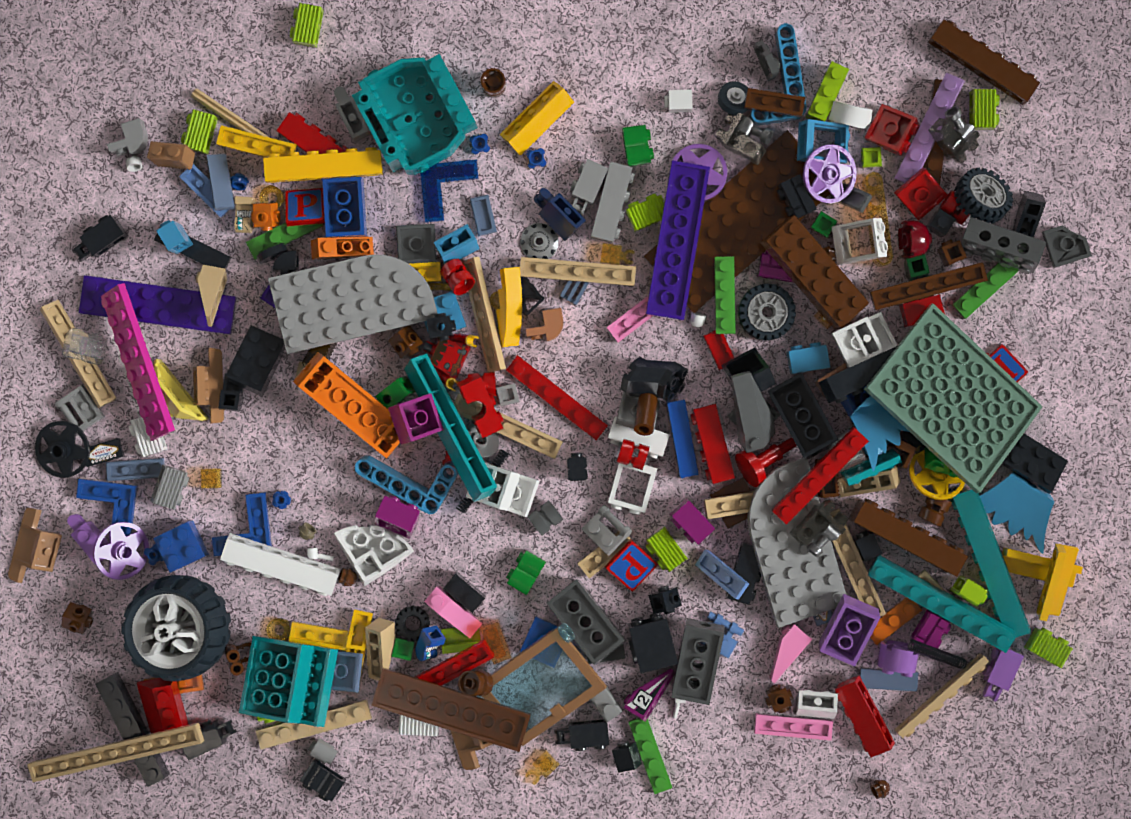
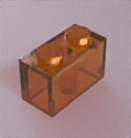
(496, 639)

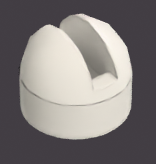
(133, 163)
(697, 319)

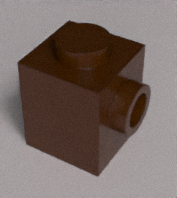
(951, 252)

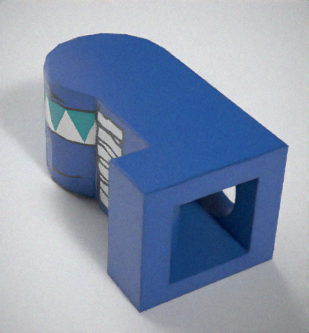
(428, 644)

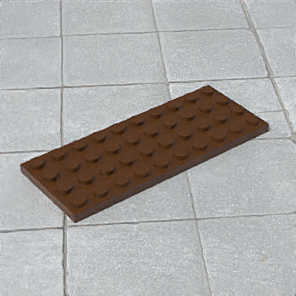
(742, 217)

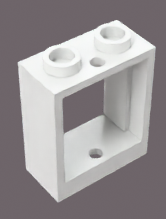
(842, 241)
(635, 509)

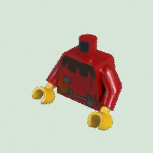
(450, 356)

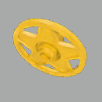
(937, 479)

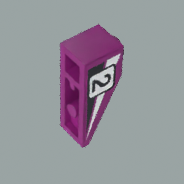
(647, 696)

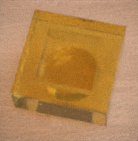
(211, 478)

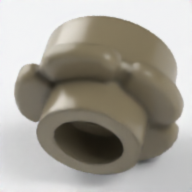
(307, 531)

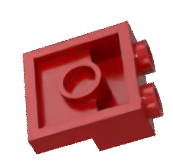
(892, 130)

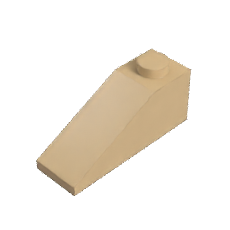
(211, 286)
(882, 481)
(379, 645)

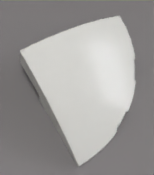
(372, 550)

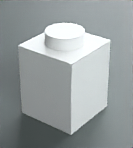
(678, 101)

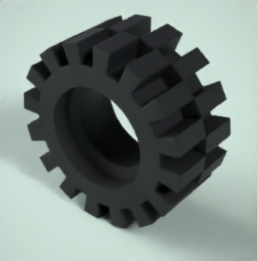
(400, 620)

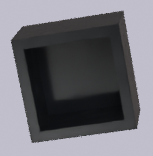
(752, 362)

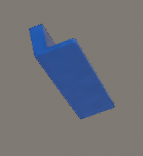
(682, 438)

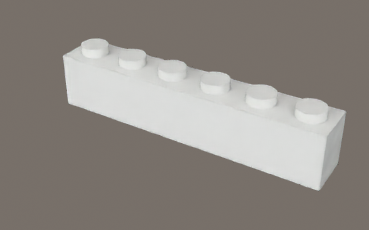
(280, 564)

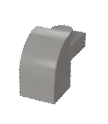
(135, 139)

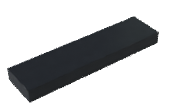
(203, 253)

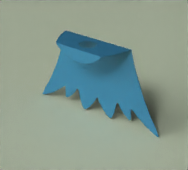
(876, 426)
(1022, 505)

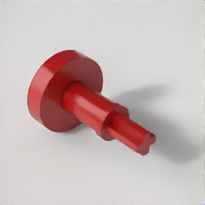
(753, 466)

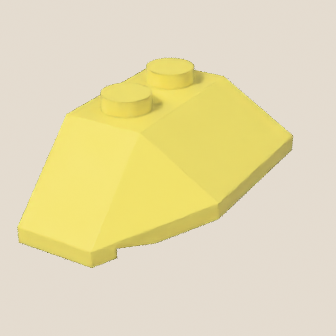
(176, 397)

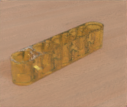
(879, 210)

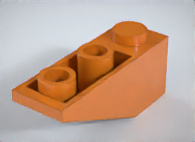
(341, 247)

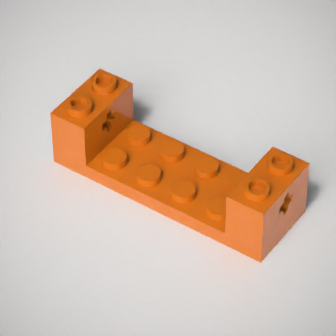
(349, 403)

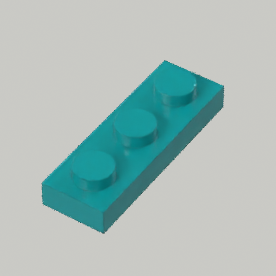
(863, 470)

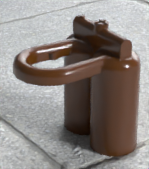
(233, 657)

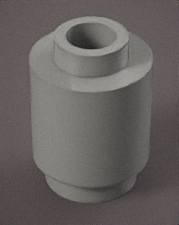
(322, 751)

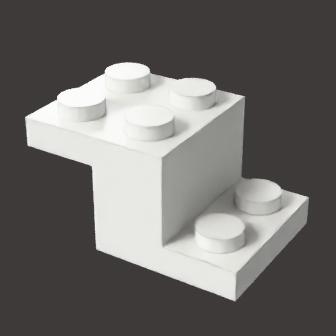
(864, 339)
(513, 491)

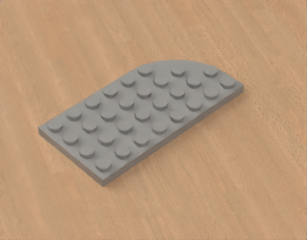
(349, 301)
(792, 576)

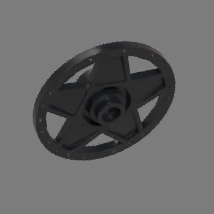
(62, 449)

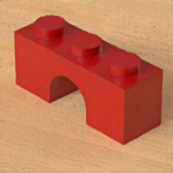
(487, 420)

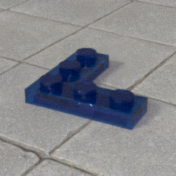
(443, 173)

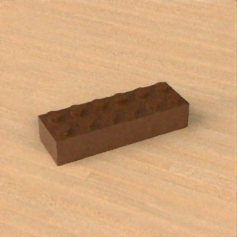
(814, 272)
(905, 536)

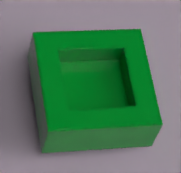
(823, 224)
(403, 649)

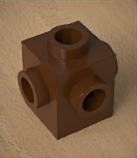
(405, 342)
(77, 618)
(776, 691)

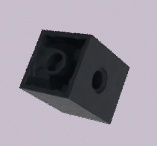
(651, 643)

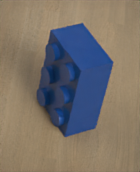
(344, 207)

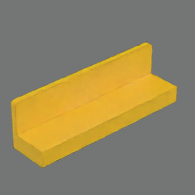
(537, 118)
(253, 143)
(1032, 565)
(1056, 581)

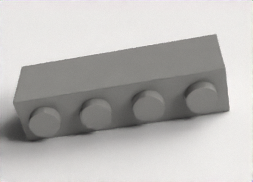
(612, 201)

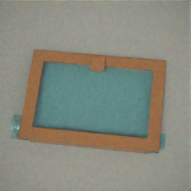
(546, 681)

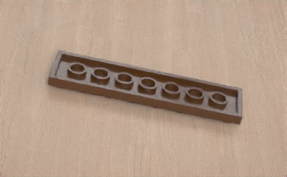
(451, 709)

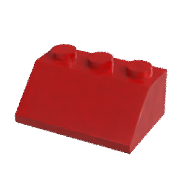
(162, 704)

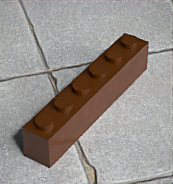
(984, 62)

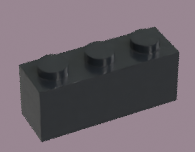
(747, 567)

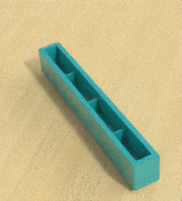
(455, 434)
(990, 560)
(942, 603)

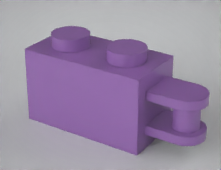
(85, 534)
(1001, 672)

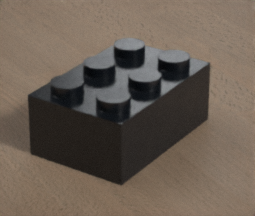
(256, 361)

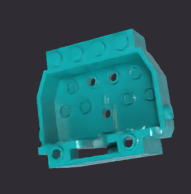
(401, 93)

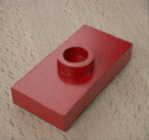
(718, 348)

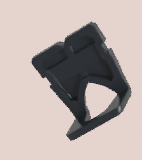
(529, 291)

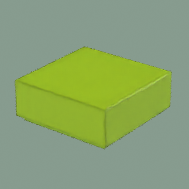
(871, 157)

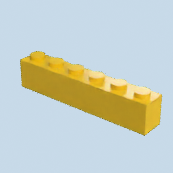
(323, 166)

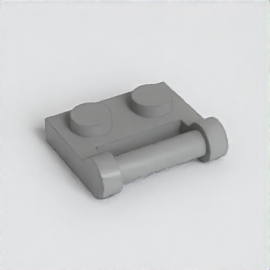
(83, 405)
(602, 535)

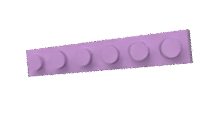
(923, 139)

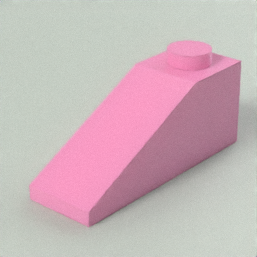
(453, 611)
(790, 645)

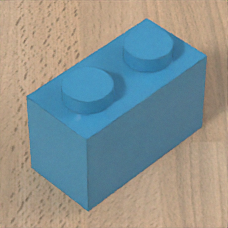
(174, 236)
(457, 244)
(808, 358)

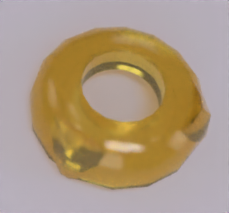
(263, 197)
(271, 629)

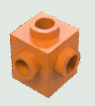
(265, 215)

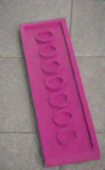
(137, 362)

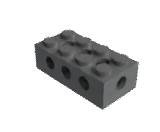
(1002, 246)
(599, 621)
(700, 690)

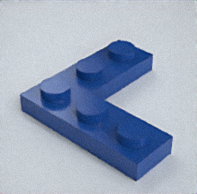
(120, 494)
(258, 523)

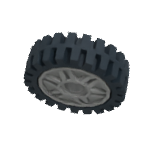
(983, 195)
(766, 327)

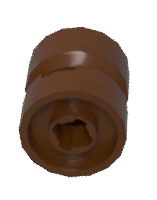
(493, 82)
(933, 516)
(475, 683)

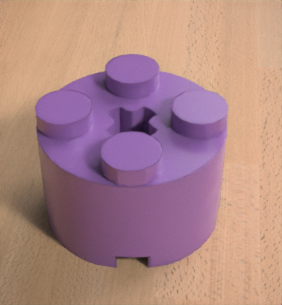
(896, 657)

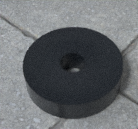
(271, 253)

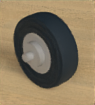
(732, 97)

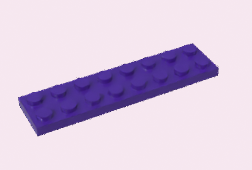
(677, 240)
(160, 305)

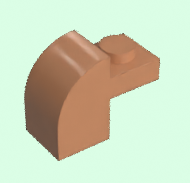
(553, 326)

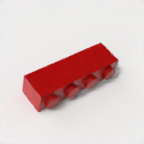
(306, 136)
(713, 444)
(864, 716)

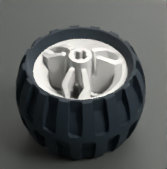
(156, 619)

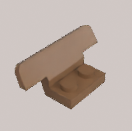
(209, 383)
(33, 547)
(466, 749)

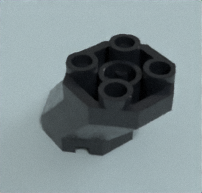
(654, 377)

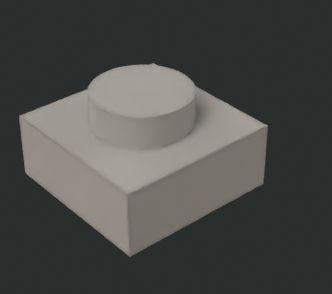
(508, 394)

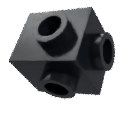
(434, 323)
(665, 600)

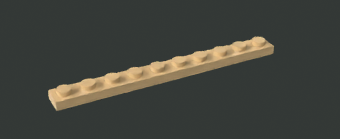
(116, 752)

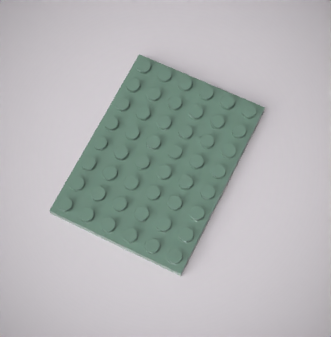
(954, 398)

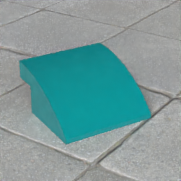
(288, 681)

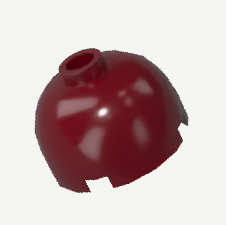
(913, 239)

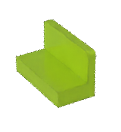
(457, 641)

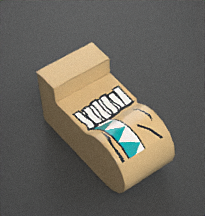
(243, 212)

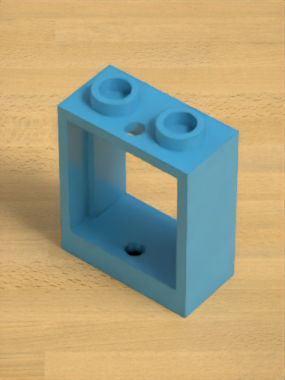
(806, 137)

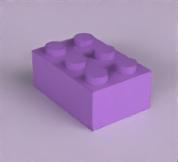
(849, 630)

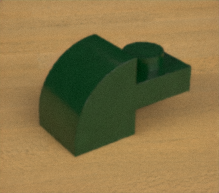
(916, 267)

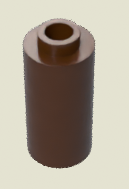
(645, 414)

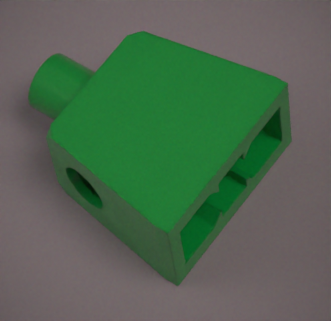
(398, 391)

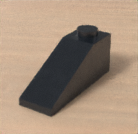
(1029, 213)

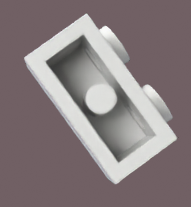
(816, 704)

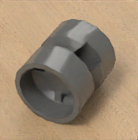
(545, 517)

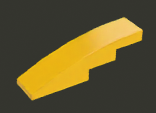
(510, 310)
(356, 638)

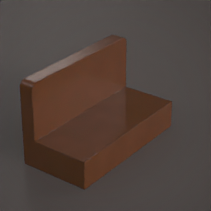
(907, 453)

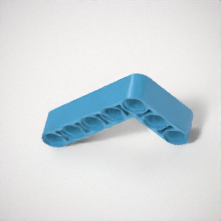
(787, 81)
(408, 484)

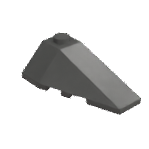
(752, 413)

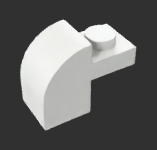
(850, 115)

